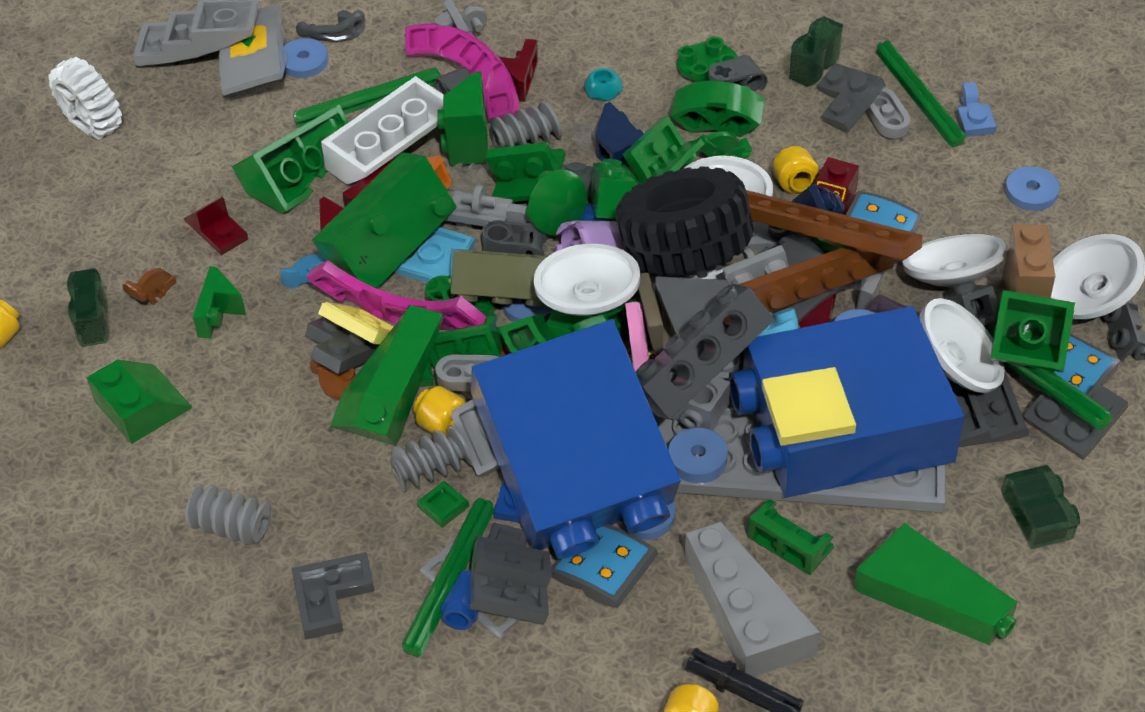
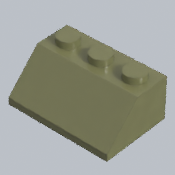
(494, 275)

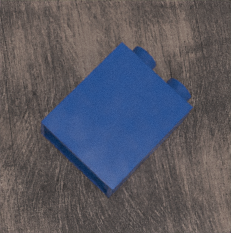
(893, 387)
(575, 439)

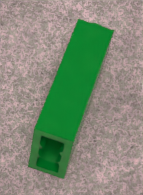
(935, 586)

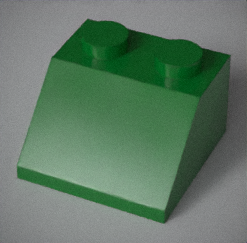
(465, 122)
(608, 185)
(1032, 331)
(136, 397)

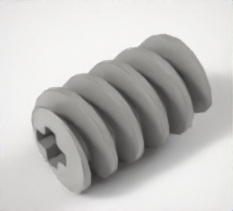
(525, 126)
(429, 456)
(228, 517)

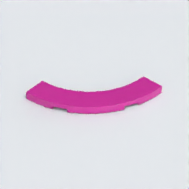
(471, 53)
(386, 306)

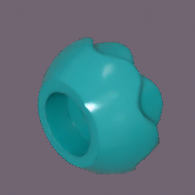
(603, 84)

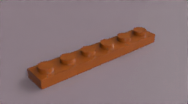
(833, 227)
(815, 277)

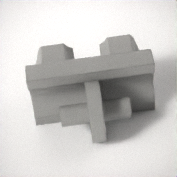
(471, 20)
(478, 208)
(756, 265)

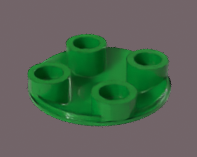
(696, 59)
(556, 200)

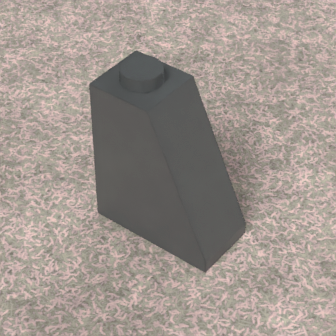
(684, 298)

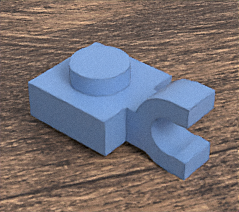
(972, 117)

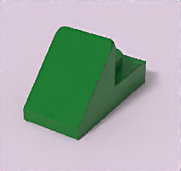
(216, 298)

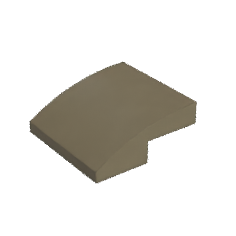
(653, 314)

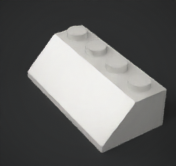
(382, 131)

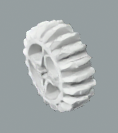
(85, 97)

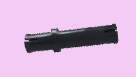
(729, 678)

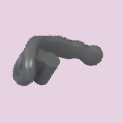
(348, 28)

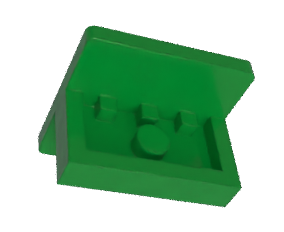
(660, 151)
(519, 167)

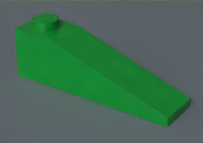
(287, 167)
(386, 386)

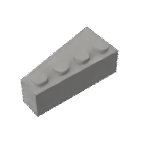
(748, 605)

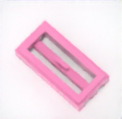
(637, 334)

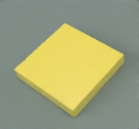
(357, 321)
(808, 406)

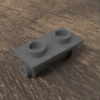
(1125, 333)

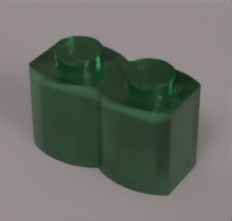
(815, 51)
(88, 307)
(1040, 506)

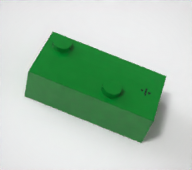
(386, 220)

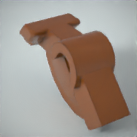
(151, 285)
(330, 381)

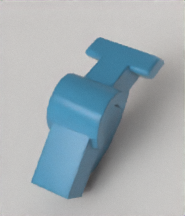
(297, 274)

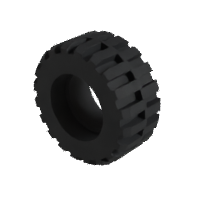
(685, 221)

